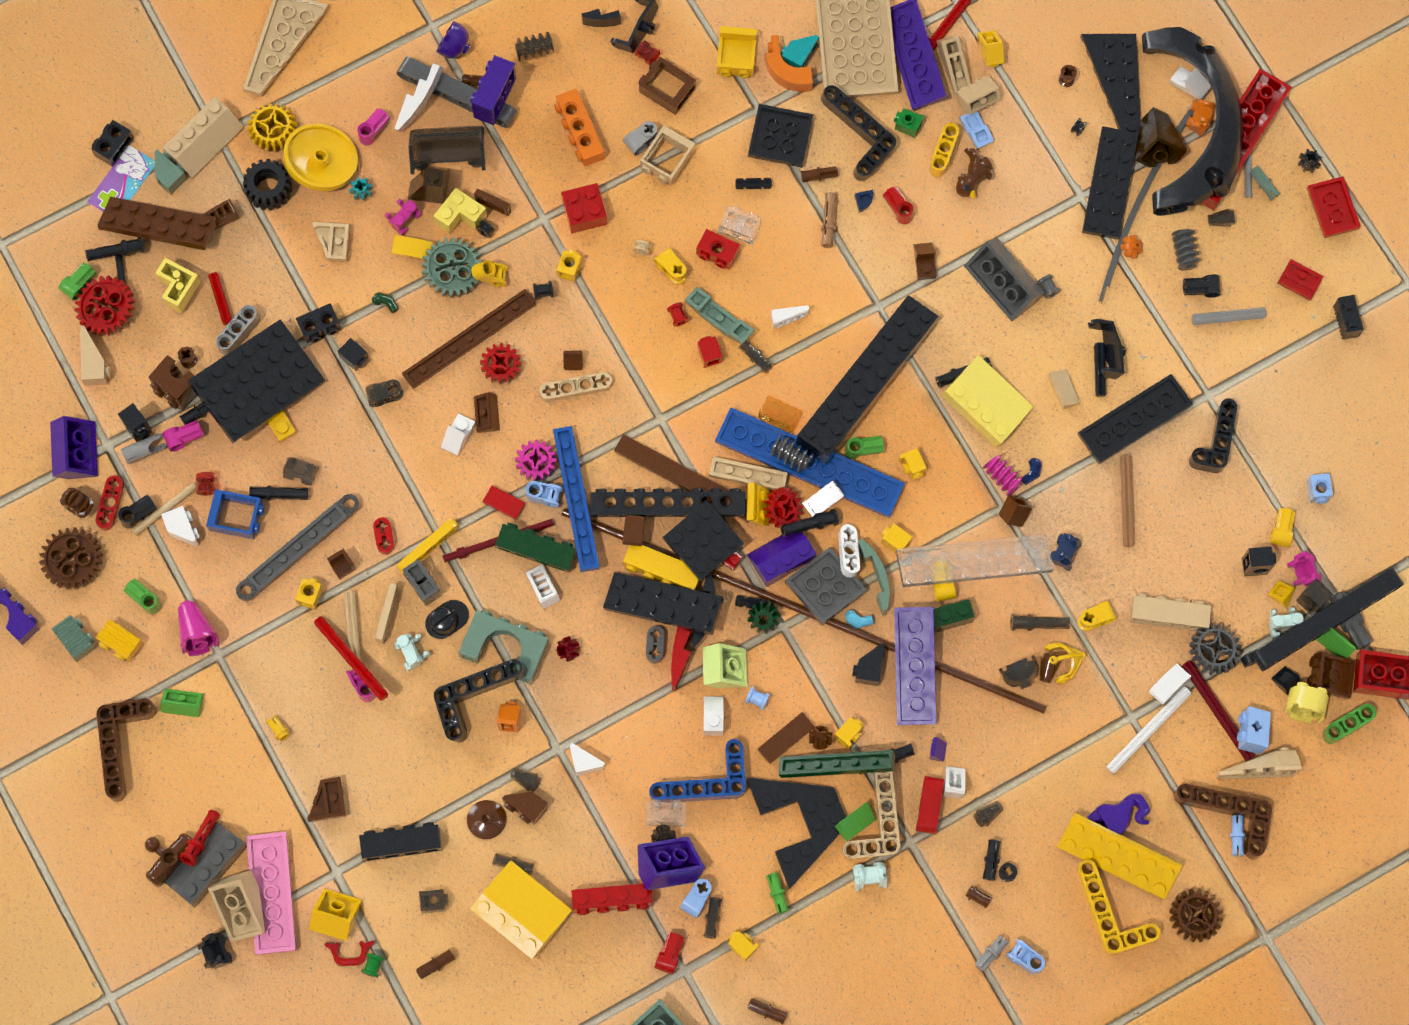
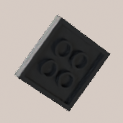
(780, 135)
(703, 541)

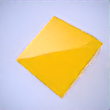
(1281, 593)

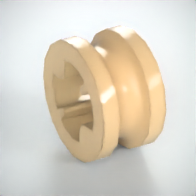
(642, 247)

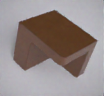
(1015, 511)
(341, 563)

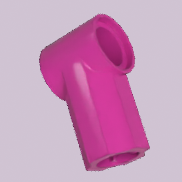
(373, 125)
(177, 438)

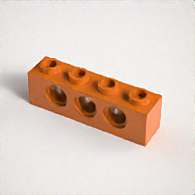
(572, 101)

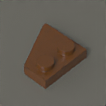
(328, 801)

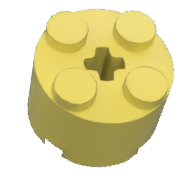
(1307, 703)

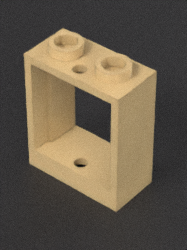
(675, 140)

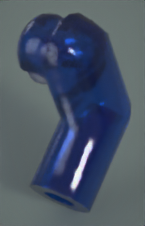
(1035, 471)

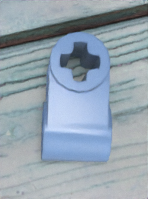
(545, 493)
(694, 900)
(1025, 956)

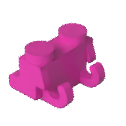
(402, 216)
(1304, 569)

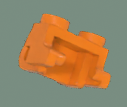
(1201, 116)

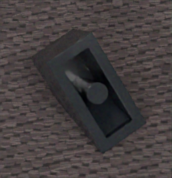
(869, 667)

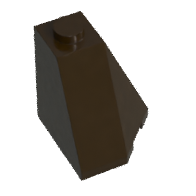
(1158, 140)
(430, 185)

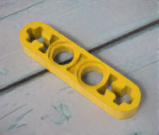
(429, 544)

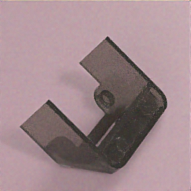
(447, 145)

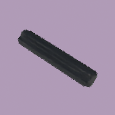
(1099, 361)

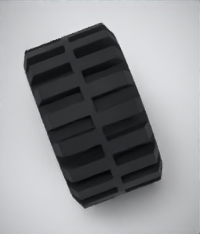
(263, 171)

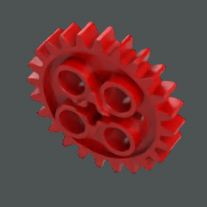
(98, 320)

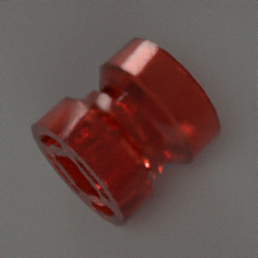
(647, 53)
(205, 483)

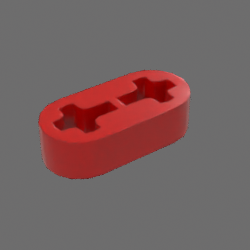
(379, 536)

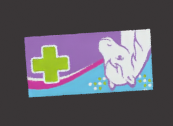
(123, 178)

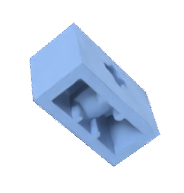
(1254, 730)

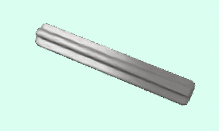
(1228, 316)

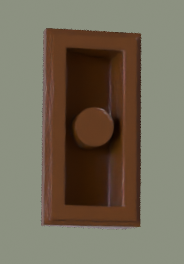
(486, 412)

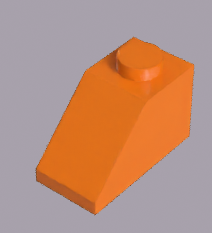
(509, 717)

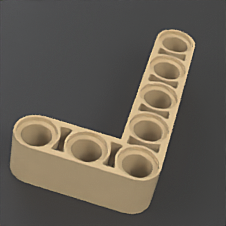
(882, 817)

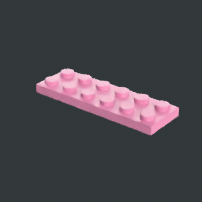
(270, 866)

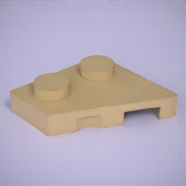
(333, 239)

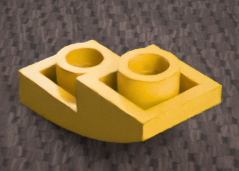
(410, 247)

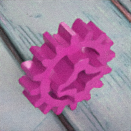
(543, 460)

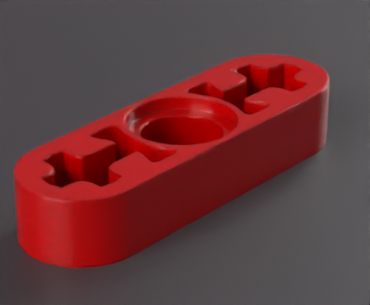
(108, 488)

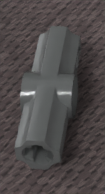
(1354, 627)

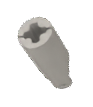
(142, 449)

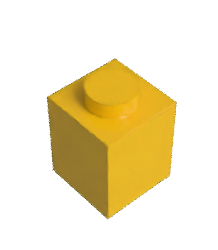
(895, 538)

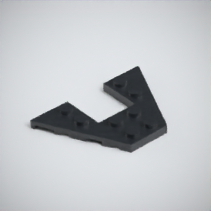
(819, 810)

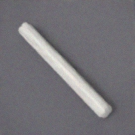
(1148, 730)

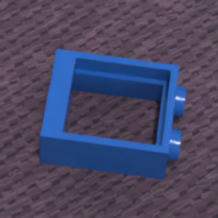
(216, 509)

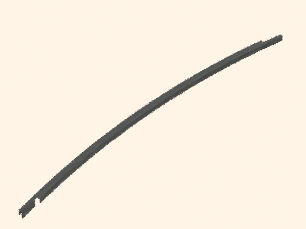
(1136, 206)

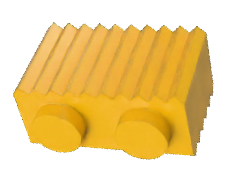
(119, 641)

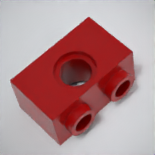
(713, 240)

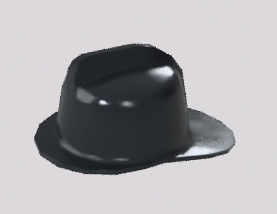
(447, 619)

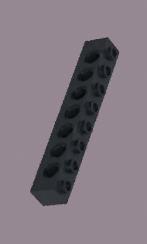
(599, 498)

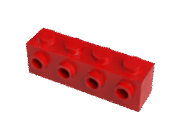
(611, 898)

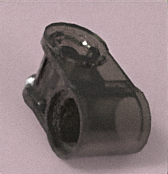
(381, 393)

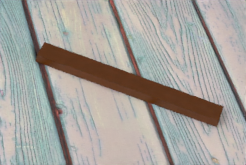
(469, 339)
(668, 469)

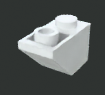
(179, 526)

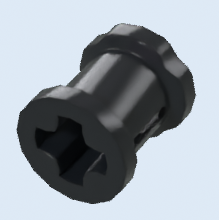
(543, 290)

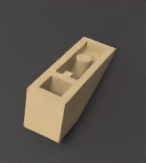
(954, 62)
(93, 367)

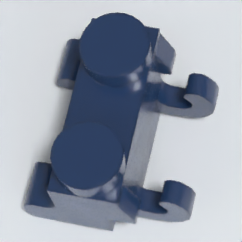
(1066, 548)

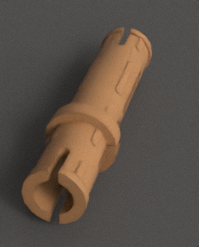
(829, 217)

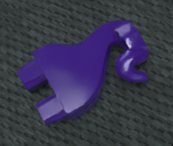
(1118, 816)

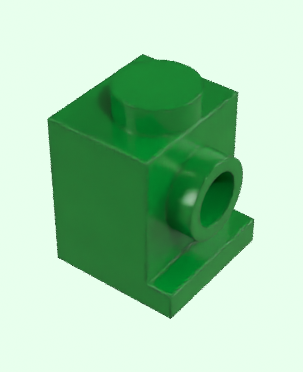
(908, 127)

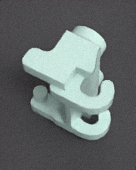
(1282, 621)
(410, 650)
(869, 875)

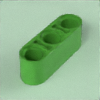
(1357, 720)

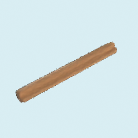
(1127, 501)

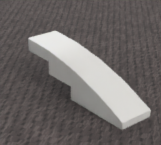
(414, 104)

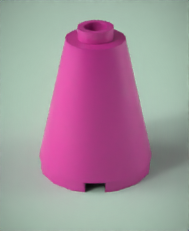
(195, 630)

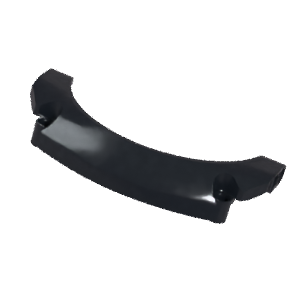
(1223, 152)

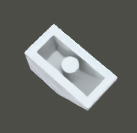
(713, 716)

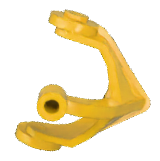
(1076, 659)

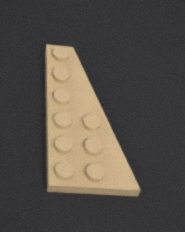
(281, 36)

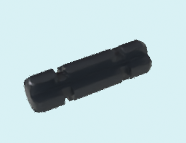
(753, 183)
(749, 601)

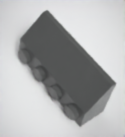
(1004, 278)
(218, 855)

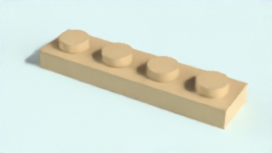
(747, 473)

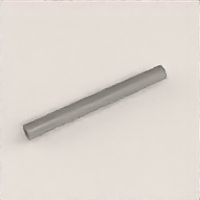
(1248, 177)

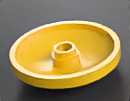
(320, 157)

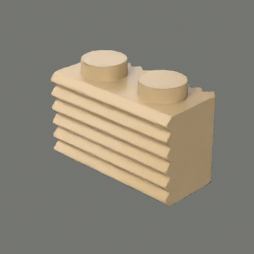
(978, 95)

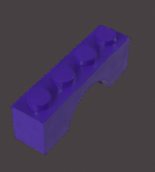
(19, 624)

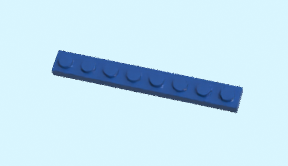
(576, 499)

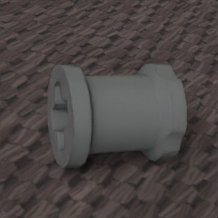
(1048, 286)

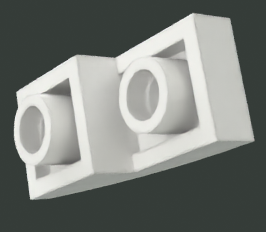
(1169, 684)

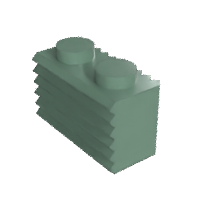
(73, 637)

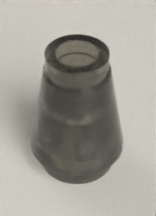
(1222, 218)
(526, 779)
(985, 815)

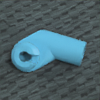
(856, 621)

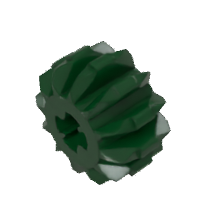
(756, 613)

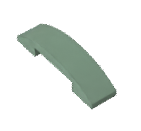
(718, 317)
(868, 554)

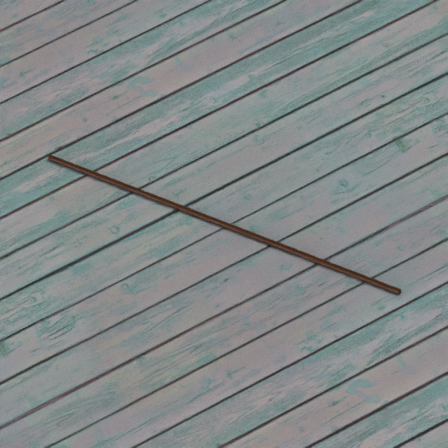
(832, 622)

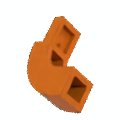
(785, 75)

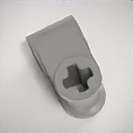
(638, 139)

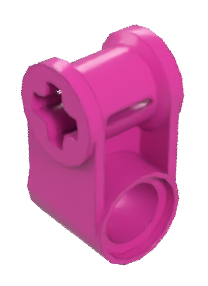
(359, 685)

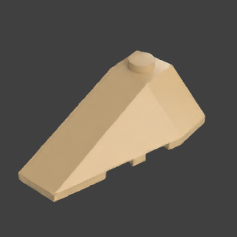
(1272, 765)

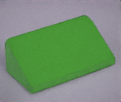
(1336, 644)
(181, 702)
(855, 822)

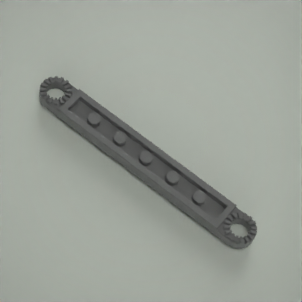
(297, 547)

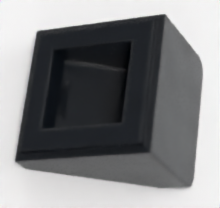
(1286, 679)

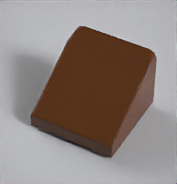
(573, 360)

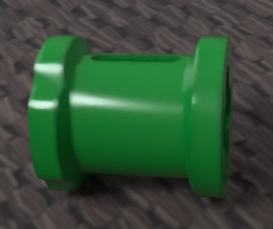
(372, 965)

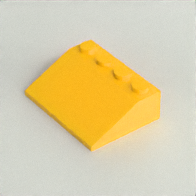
(521, 909)

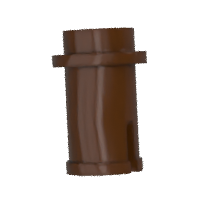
(978, 896)

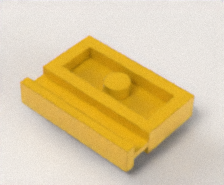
(755, 504)

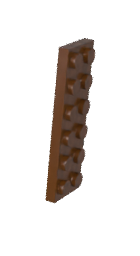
(157, 223)

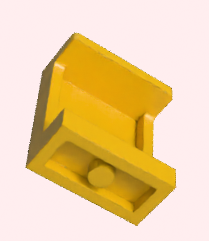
(736, 51)

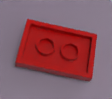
(1333, 207)

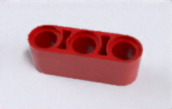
(930, 805)

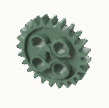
(447, 251)

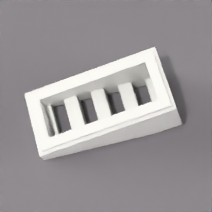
(784, 316)
(547, 597)

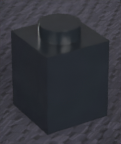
(353, 354)

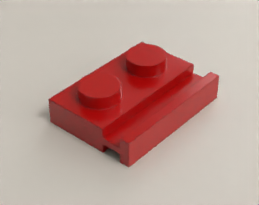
(1300, 279)

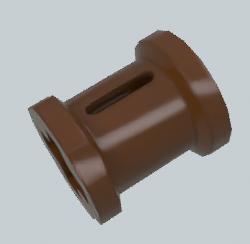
(1070, 72)
(187, 362)

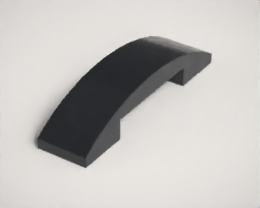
(699, 637)

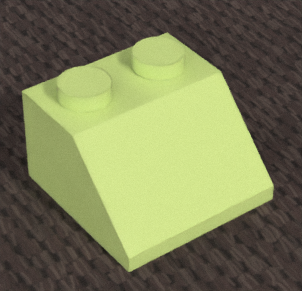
(724, 666)

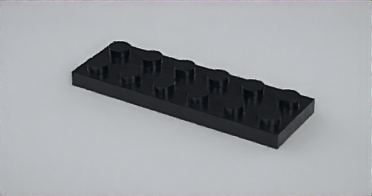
(1110, 183)
(1135, 419)
(663, 603)

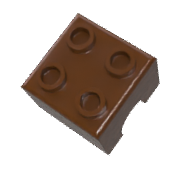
(174, 389)

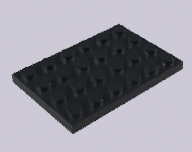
(256, 381)

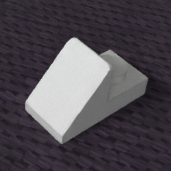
(1191, 82)
(457, 434)

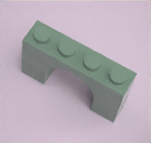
(485, 627)

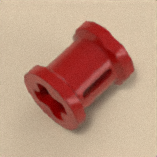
(677, 314)

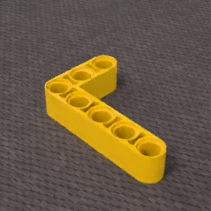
(1107, 915)

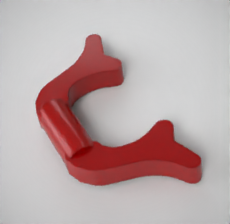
(349, 961)

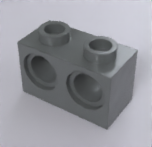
(421, 582)

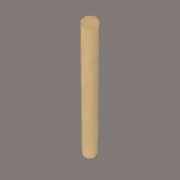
(165, 508)

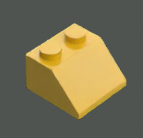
(334, 914)

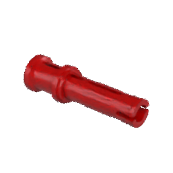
(196, 844)

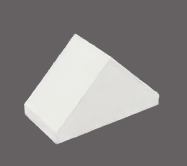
(585, 762)
(954, 782)

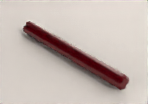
(1215, 707)

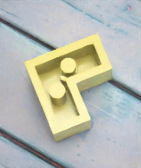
(459, 208)
(180, 283)

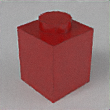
(709, 351)

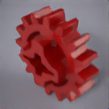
(499, 371)
(783, 507)

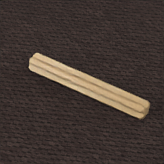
(351, 619)

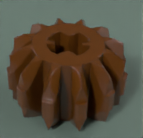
(76, 502)

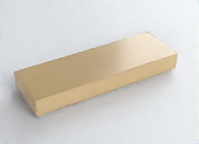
(386, 613)

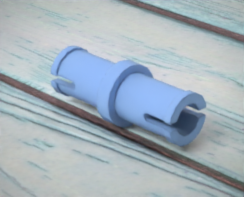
(1237, 835)

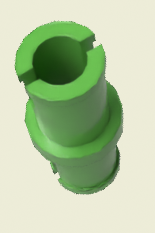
(777, 893)

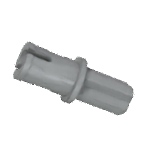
(991, 953)

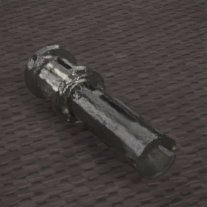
(1029, 622)

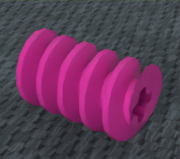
(1003, 475)

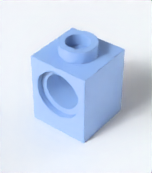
(1323, 481)

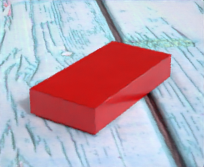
(503, 502)

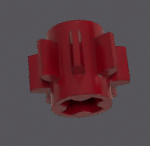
(568, 648)

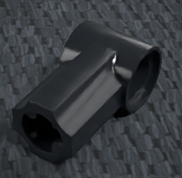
(1207, 286)
(138, 509)

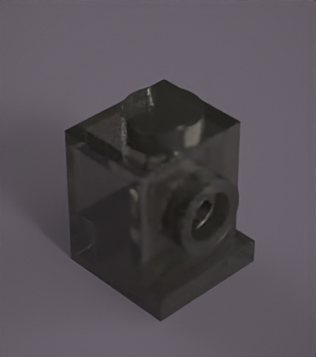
(428, 907)

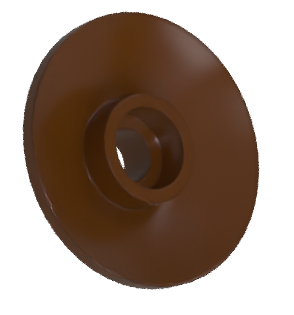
(487, 829)

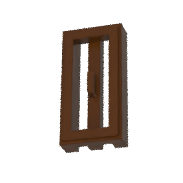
(492, 202)

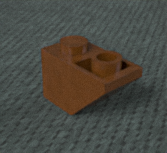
(527, 805)

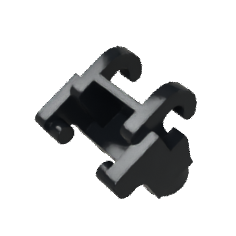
(215, 951)

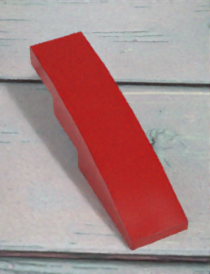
(679, 656)

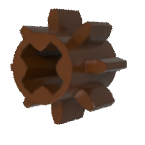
(820, 737)

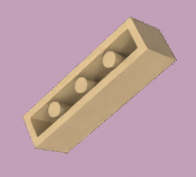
(1169, 613)

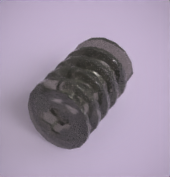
(533, 46)

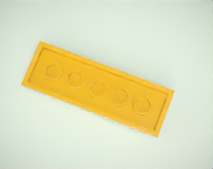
(1119, 856)

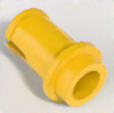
(279, 730)

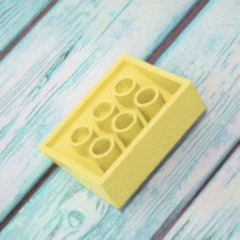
(987, 401)

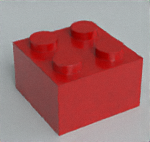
(584, 208)

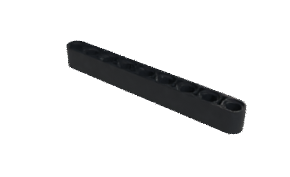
(1327, 619)

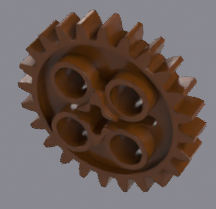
(60, 545)

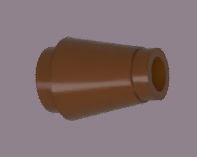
(1047, 669)

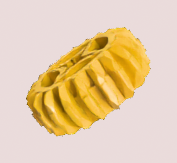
(273, 113)

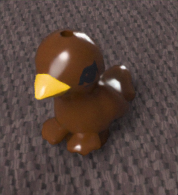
(977, 171)

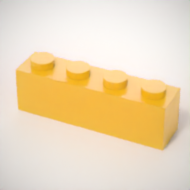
(659, 567)

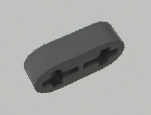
(650, 644)

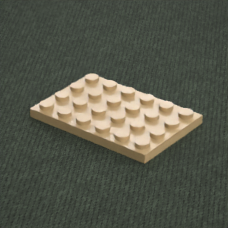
(857, 46)

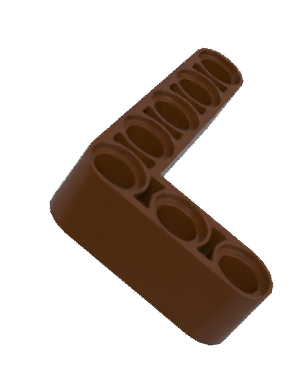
(114, 742)
(1232, 800)

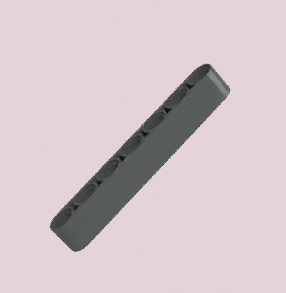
(449, 89)

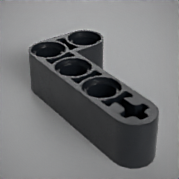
(1219, 435)

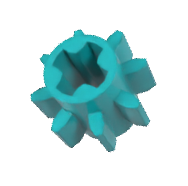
(360, 183)

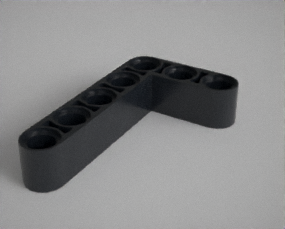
(861, 129)
(472, 690)

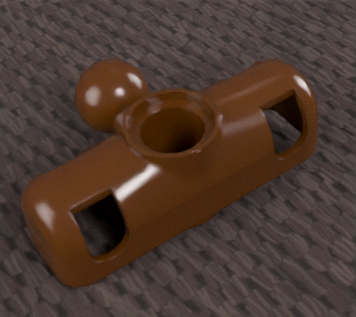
(160, 866)

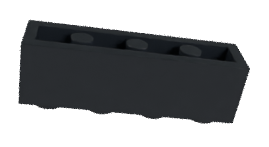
(401, 842)

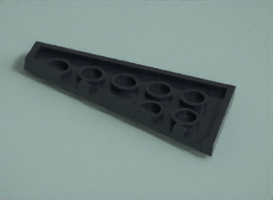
(1117, 72)

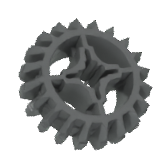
(1231, 651)

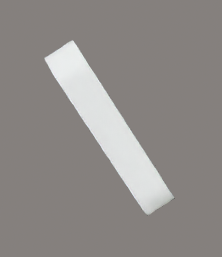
(851, 543)

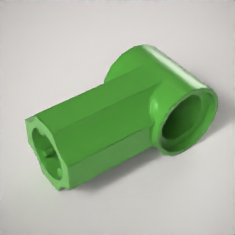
(72, 284)
(866, 446)
(142, 596)

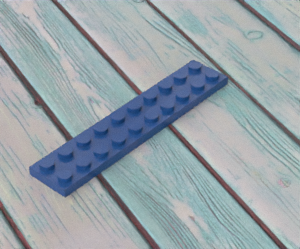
(857, 482)

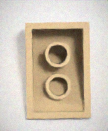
(239, 905)

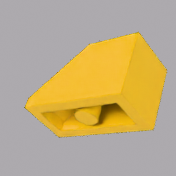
(991, 48)

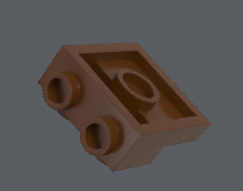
(1332, 673)

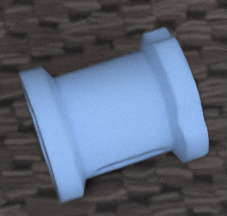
(757, 698)

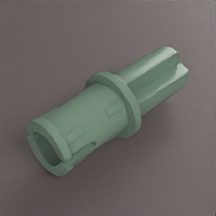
(1264, 182)

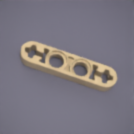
(575, 384)

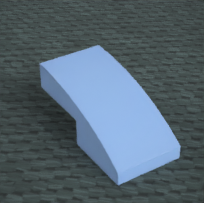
(976, 129)

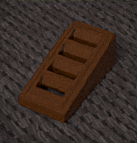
(221, 208)

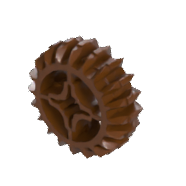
(1208, 904)

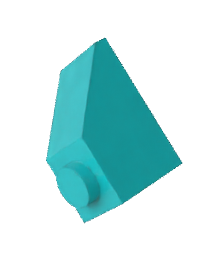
(799, 51)

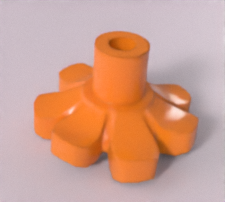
(1131, 246)

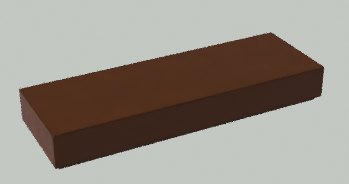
(786, 738)

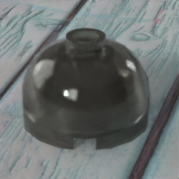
(1020, 673)

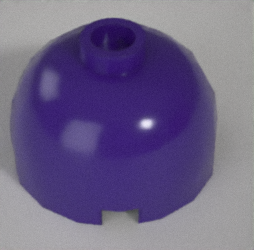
(454, 41)

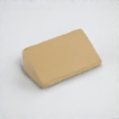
(1063, 389)

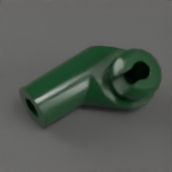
(379, 298)

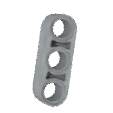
(240, 321)

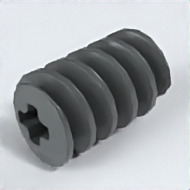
(1184, 249)
(791, 454)

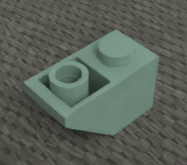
(167, 173)

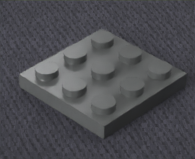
(824, 587)

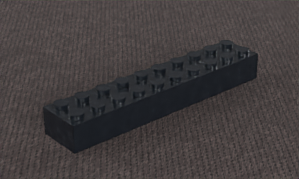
(867, 379)

